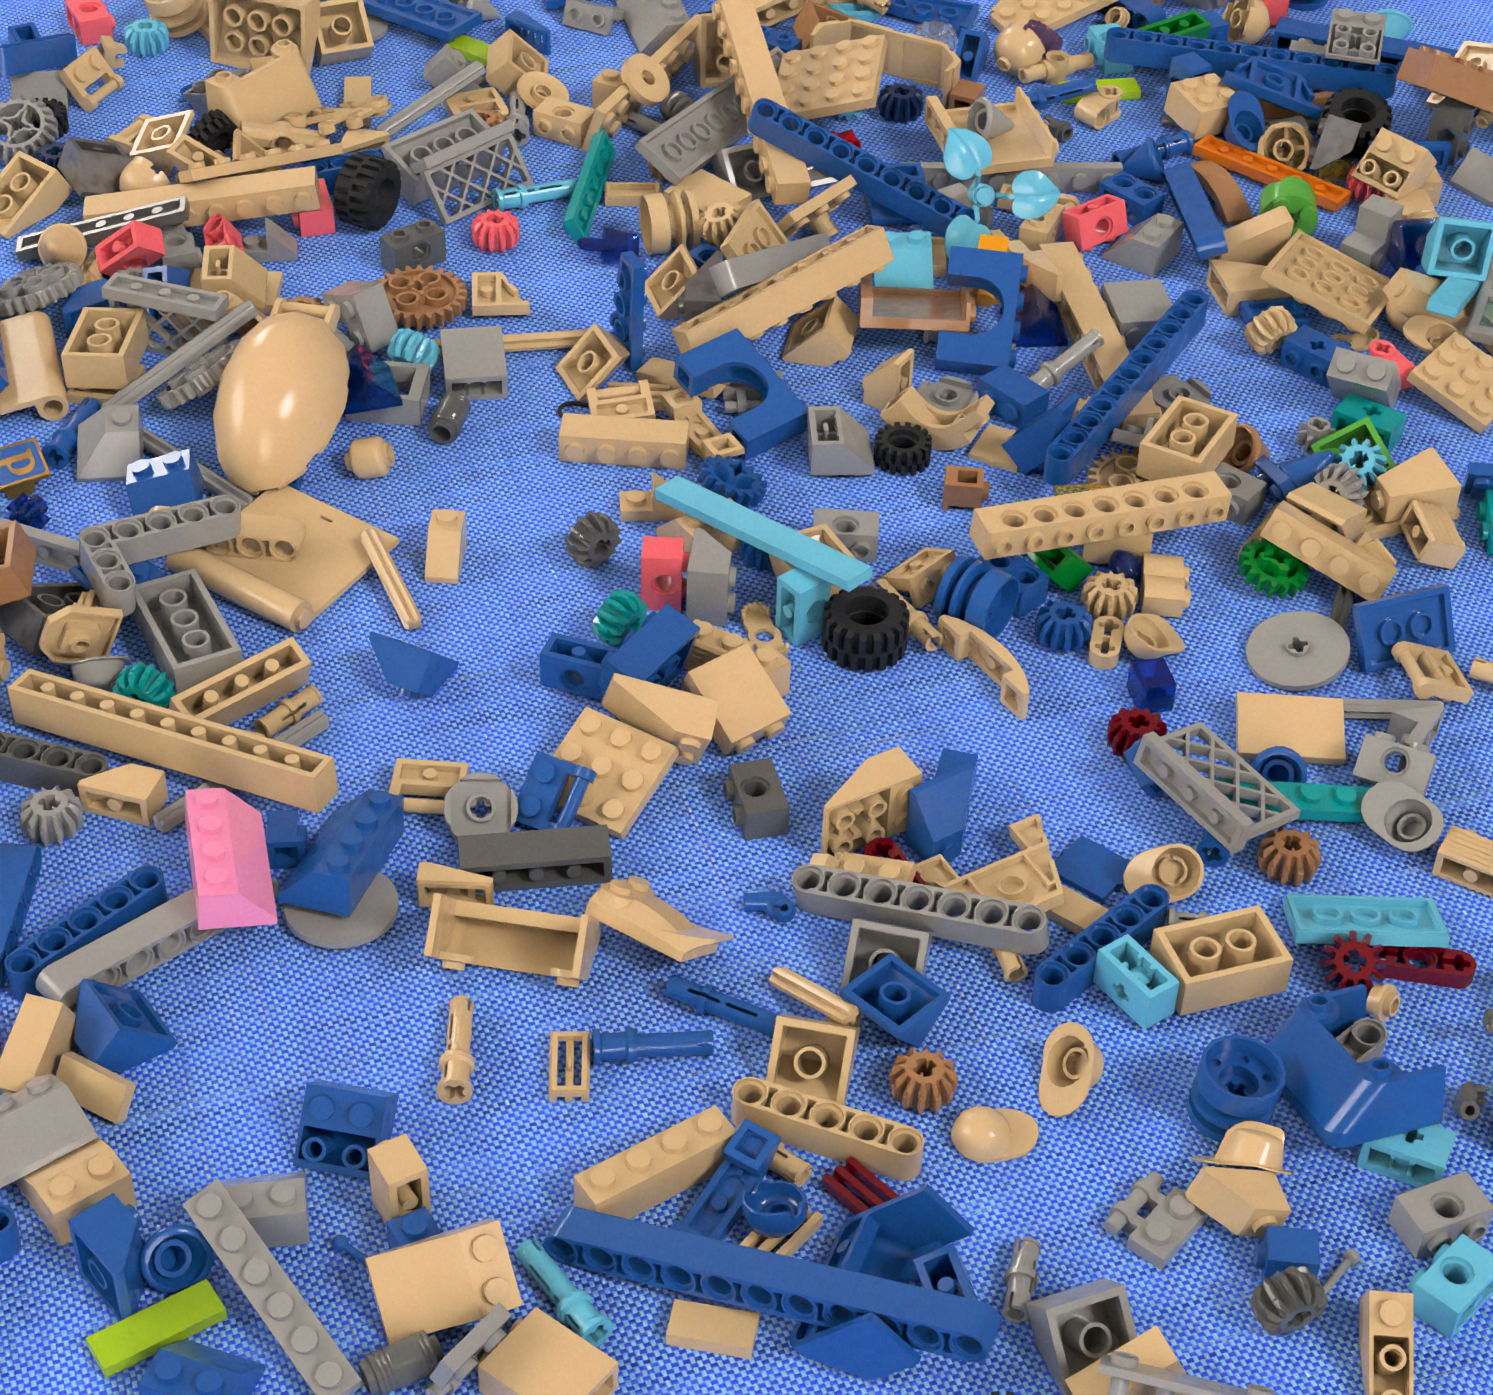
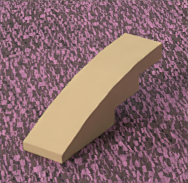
(1040, 270)

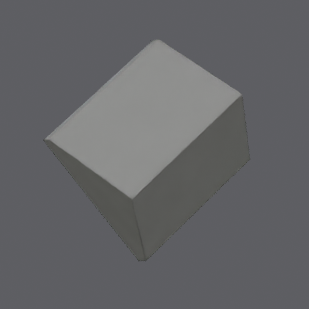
(40, 85)
(1475, 176)

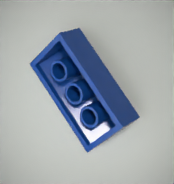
(347, 854)

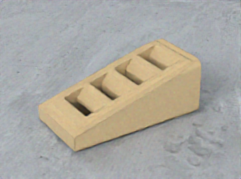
(449, 881)

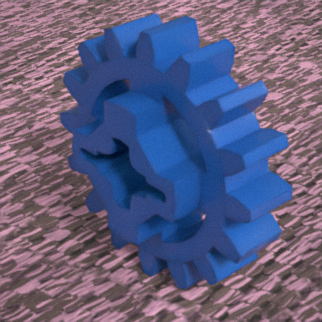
(732, 480)

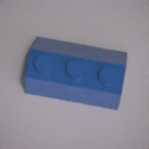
(653, 652)

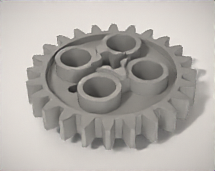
(39, 287)
(198, 377)

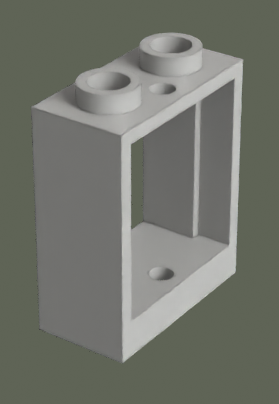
(410, 377)

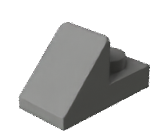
(273, 247)
(1415, 725)

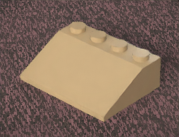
(252, 26)

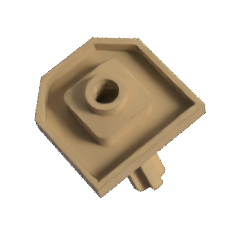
(80, 630)

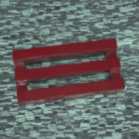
(862, 1182)

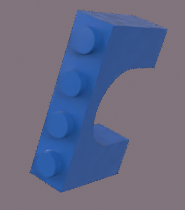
(1001, 276)
(737, 361)

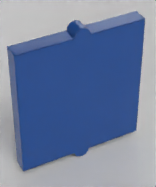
(1091, 869)

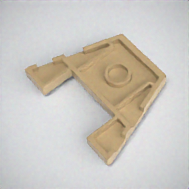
(1022, 877)

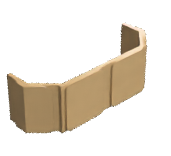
(906, 54)

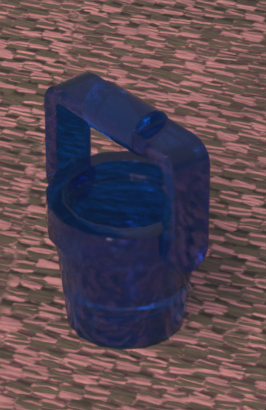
(611, 244)

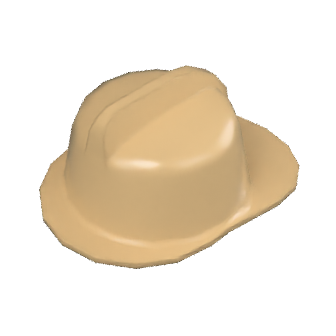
(1069, 1069)
(1250, 1145)

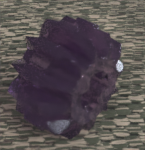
(1048, 37)

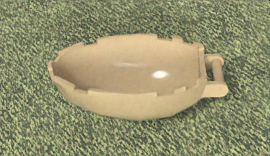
(281, 396)

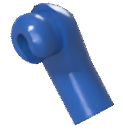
(772, 903)

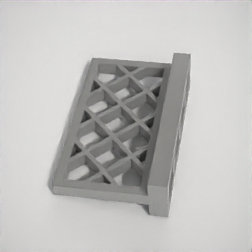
(457, 153)
(166, 299)
(1203, 796)

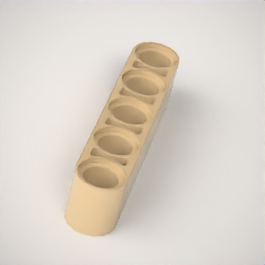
(261, 538)
(829, 1128)

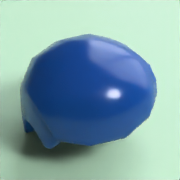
(774, 1208)

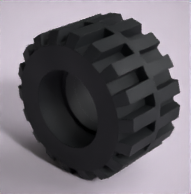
(1363, 108)
(367, 191)
(865, 628)

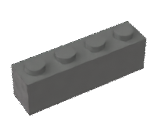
(539, 857)

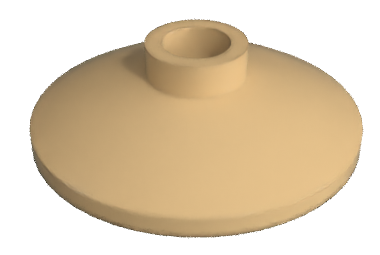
(537, 86)

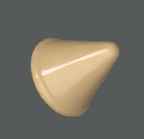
(63, 244)

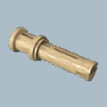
(457, 1062)

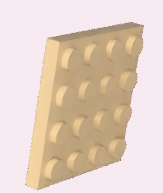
(833, 77)
(1328, 282)

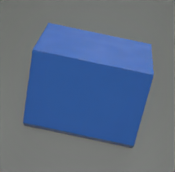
(897, 999)

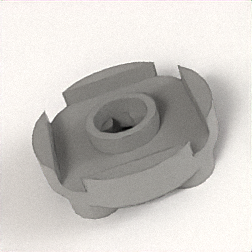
(1169, 387)
(950, 388)
(477, 788)

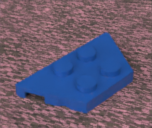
(1274, 84)

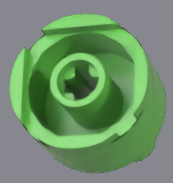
(1298, 199)

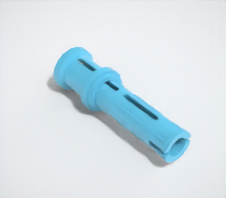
(522, 196)
(572, 1304)

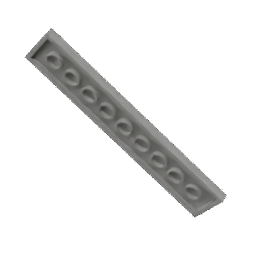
(698, 131)

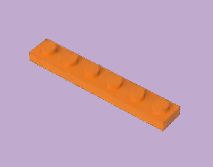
(1267, 170)

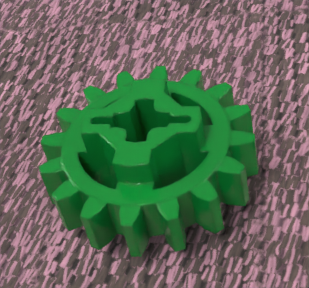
(1272, 569)

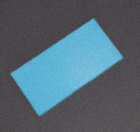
(1388, 920)

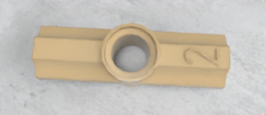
(269, 135)

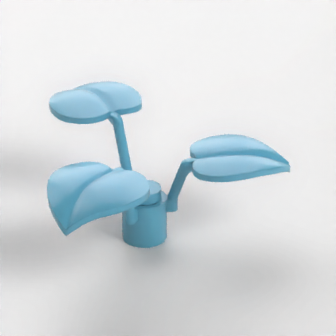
(967, 155)

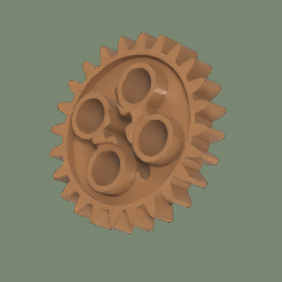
(424, 296)

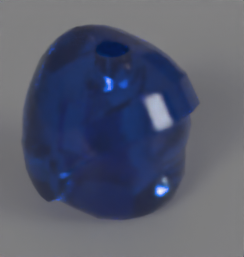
(1127, 563)

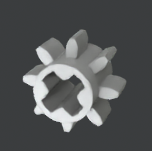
(1313, 431)

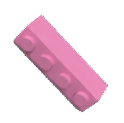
(228, 861)

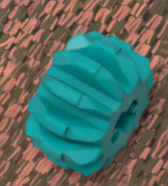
(619, 616)
(145, 684)

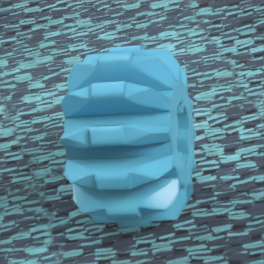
(146, 37)
(413, 348)
(1364, 454)

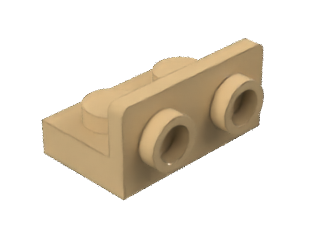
(921, 574)

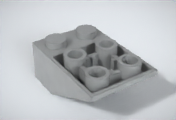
(1355, 36)

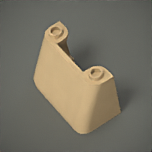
(267, 91)

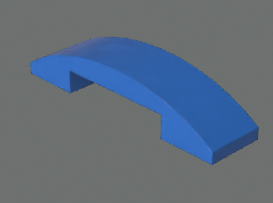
(744, 1164)

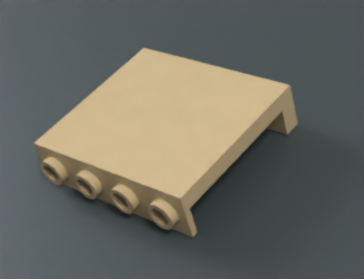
(1022, 148)

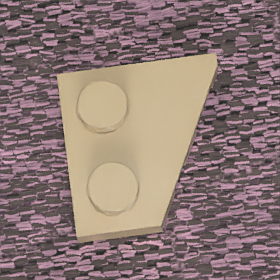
(496, 296)

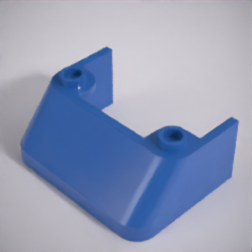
(1348, 1099)
(884, 1246)

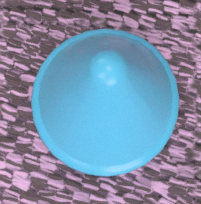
(1397, 23)

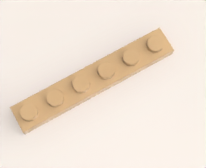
(249, 162)

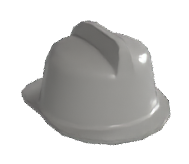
(97, 671)
(1402, 816)

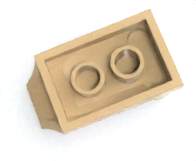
(636, 911)

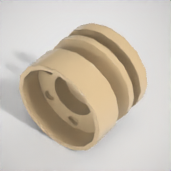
(180, 16)
(669, 221)

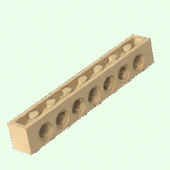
(1099, 515)

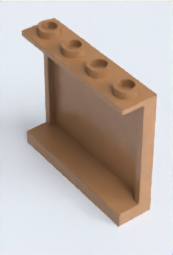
(915, 308)

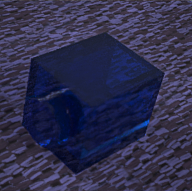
(1151, 685)

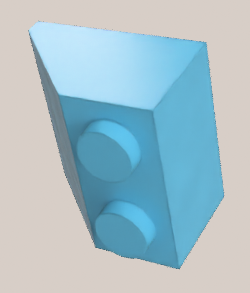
(1458, 248)
(912, 261)

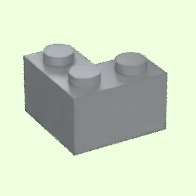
(1372, 231)
(365, 311)

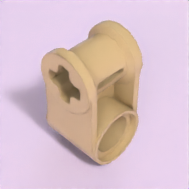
(1100, 107)

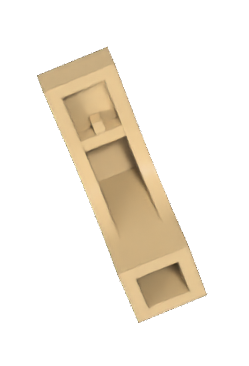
(947, 428)

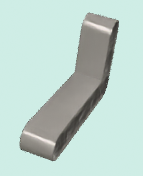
(114, 545)

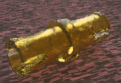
(1336, 170)

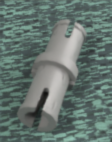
(1021, 1279)

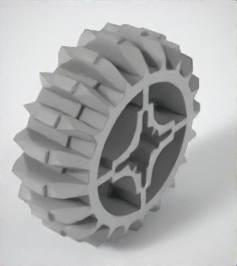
(18, 126)

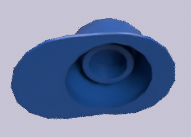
(1245, 121)

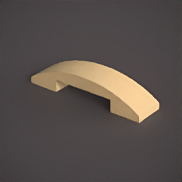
(703, 434)
(991, 656)

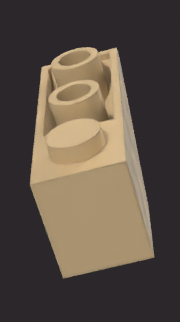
(1387, 1342)

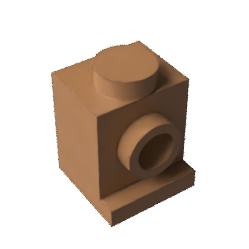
(964, 487)

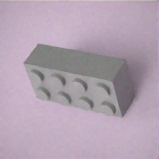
(185, 629)

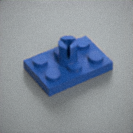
(1411, 616)

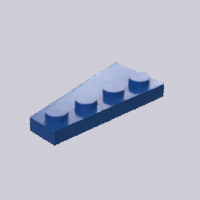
(953, 12)
(630, 304)

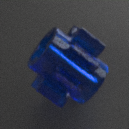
(29, 510)

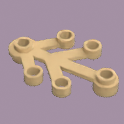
(350, 111)

